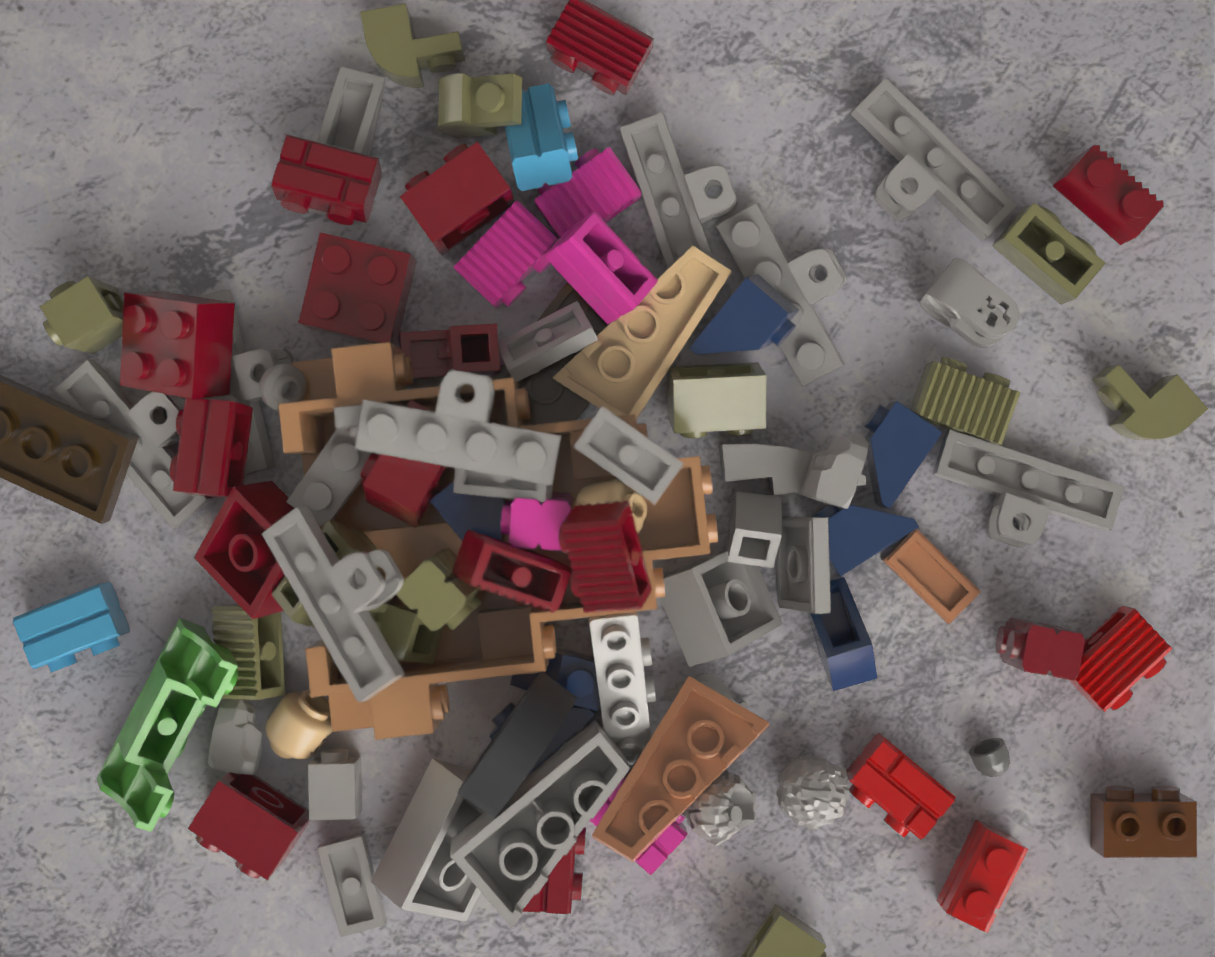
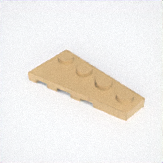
(642, 345)

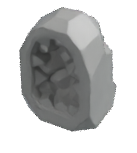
(836, 471)
(236, 738)

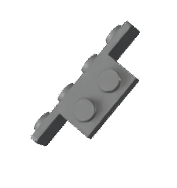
(622, 682)

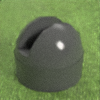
(990, 757)

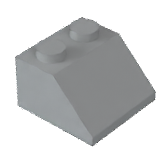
(718, 607)

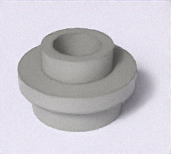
(275, 378)

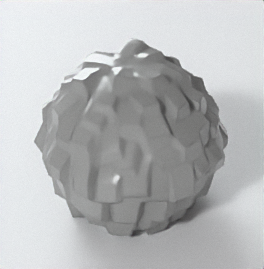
(813, 792)
(722, 809)

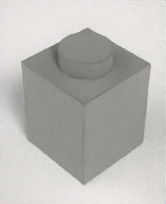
(754, 529)
(335, 786)

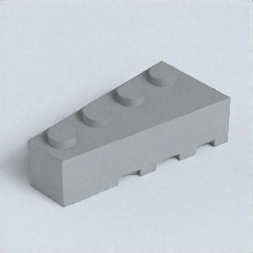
(540, 822)

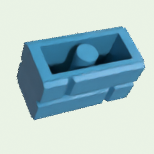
(538, 146)
(72, 625)

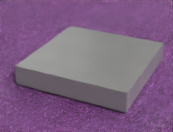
(804, 565)

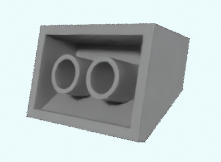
(417, 863)

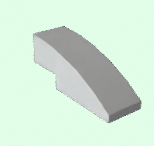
(352, 113)
(782, 465)

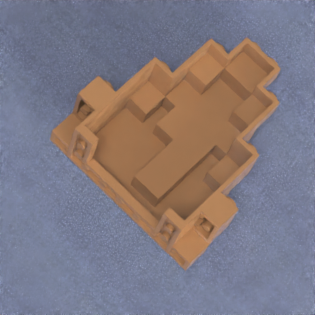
(501, 633)

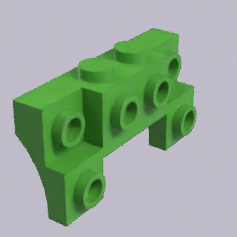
(157, 729)

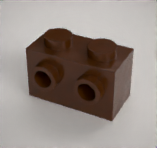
(1143, 823)

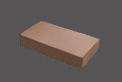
(931, 575)

